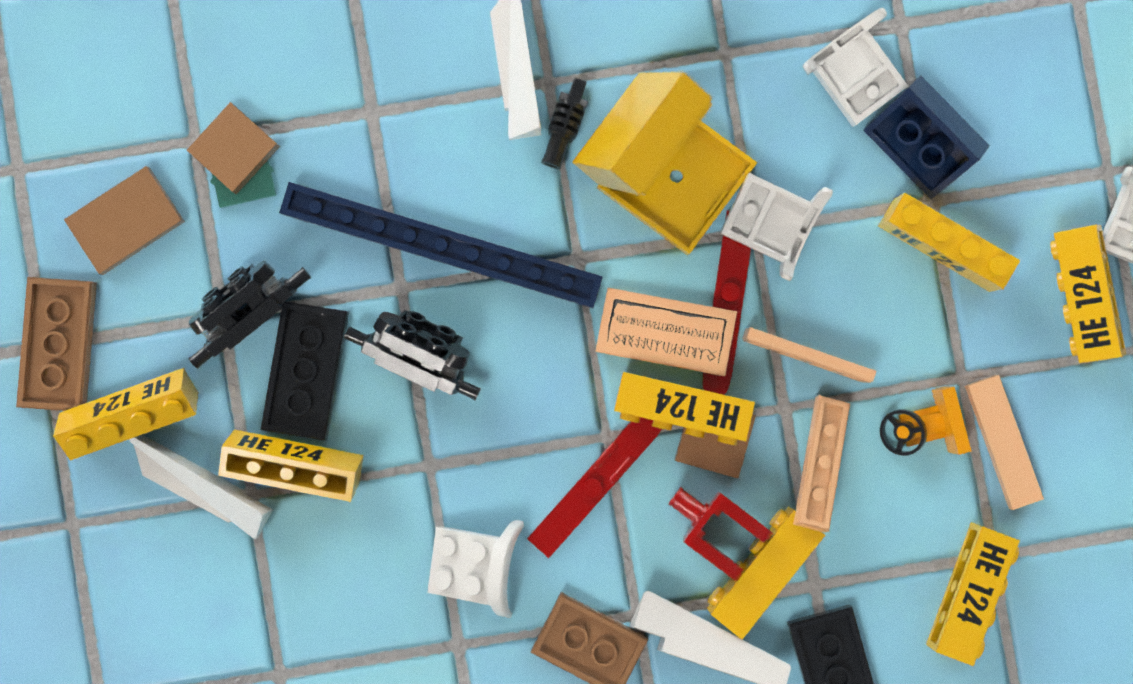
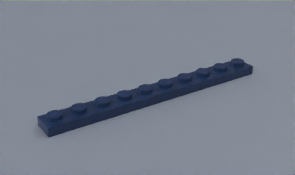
(440, 245)

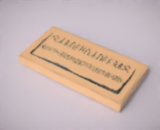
(666, 331)

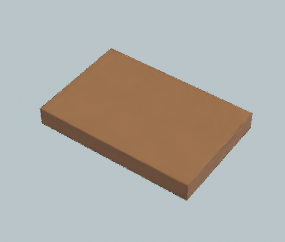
(124, 220)
(588, 643)

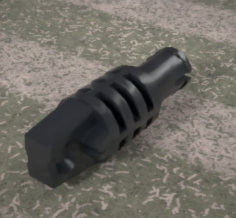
(565, 123)

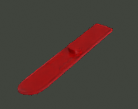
(729, 296)
(593, 486)

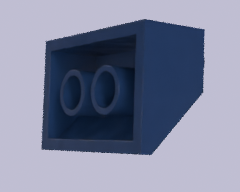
(926, 138)

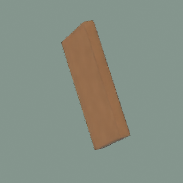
(56, 343)

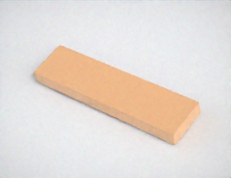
(808, 355)
(1004, 442)
(821, 464)

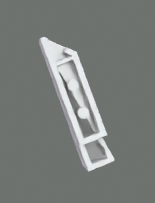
(515, 69)
(200, 486)
(704, 643)

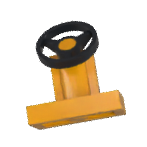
(929, 424)

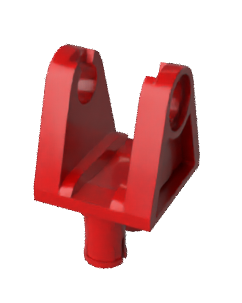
(700, 514)

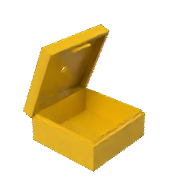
(658, 132)

